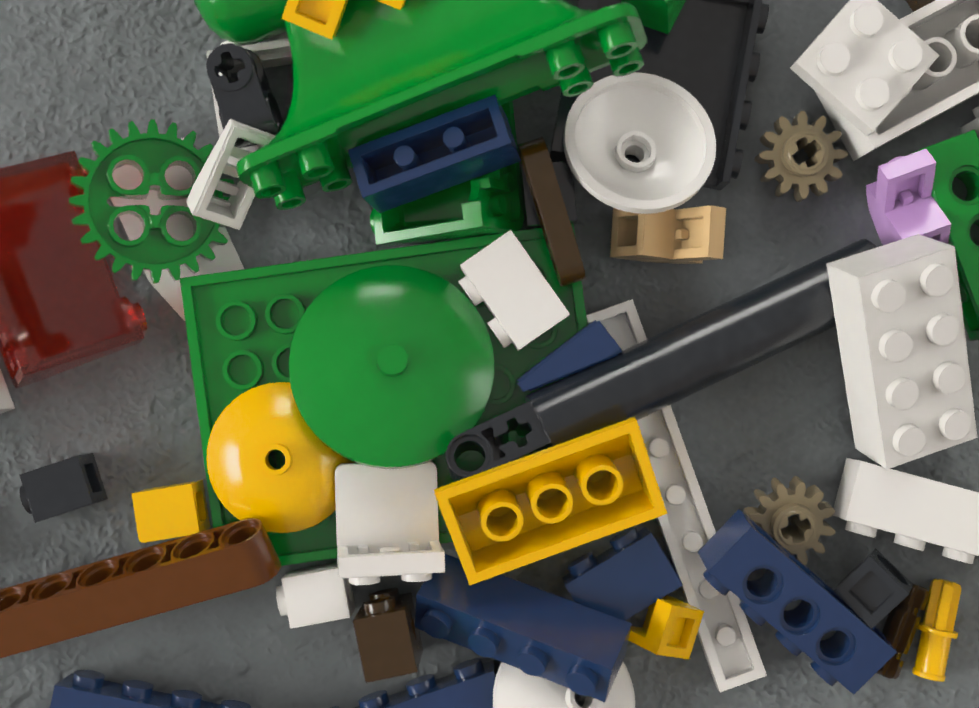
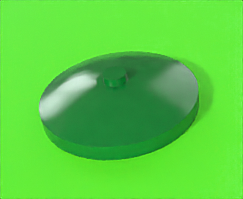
(391, 366)

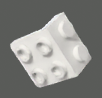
(387, 523)

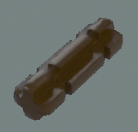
(901, 628)

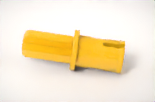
(937, 630)

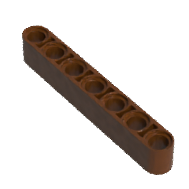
(136, 585)

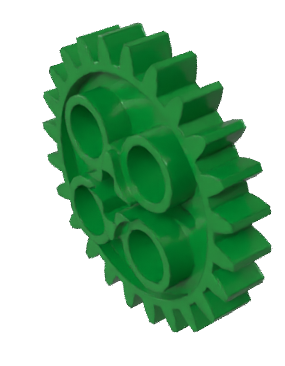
(152, 156)

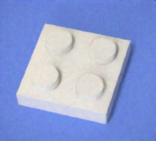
(864, 62)

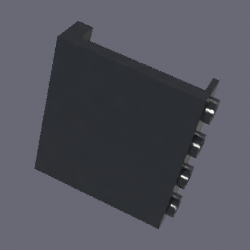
(708, 57)

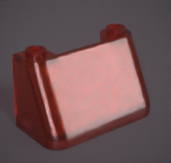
(53, 294)

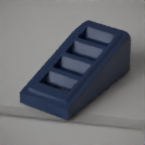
(584, 349)

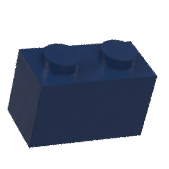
(624, 576)

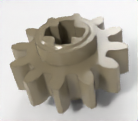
(811, 171)
(805, 525)

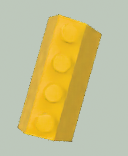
(551, 501)

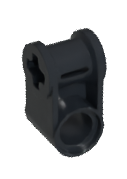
(244, 99)

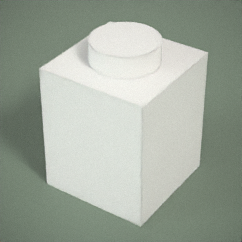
(315, 596)

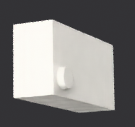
(953, 33)

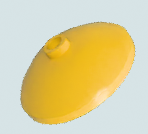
(240, 469)

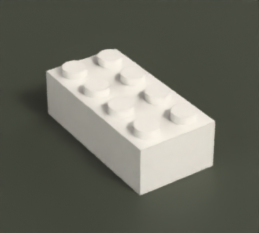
(903, 349)

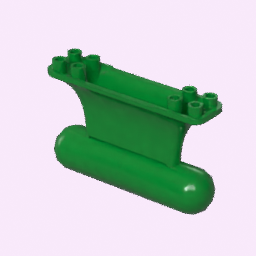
(411, 66)

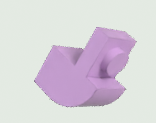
(903, 200)

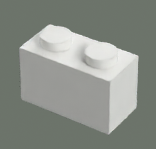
(512, 291)

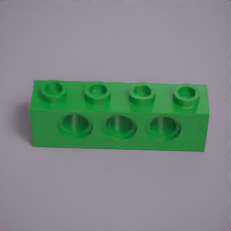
(960, 159)

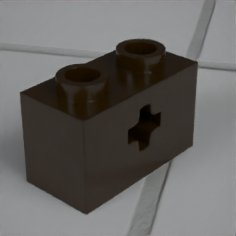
(388, 635)

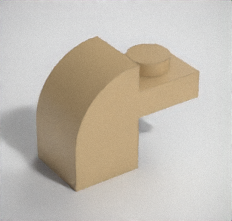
(670, 235)

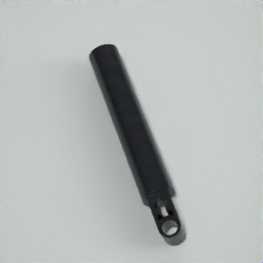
(663, 367)

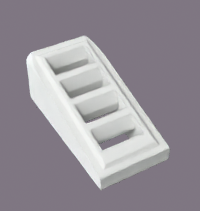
(201, 198)

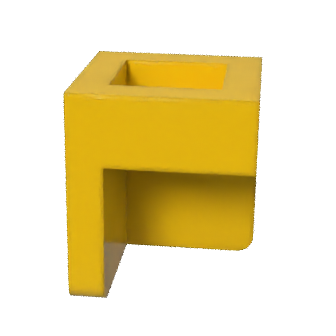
(170, 511)
(668, 628)

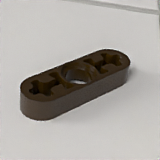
(551, 211)

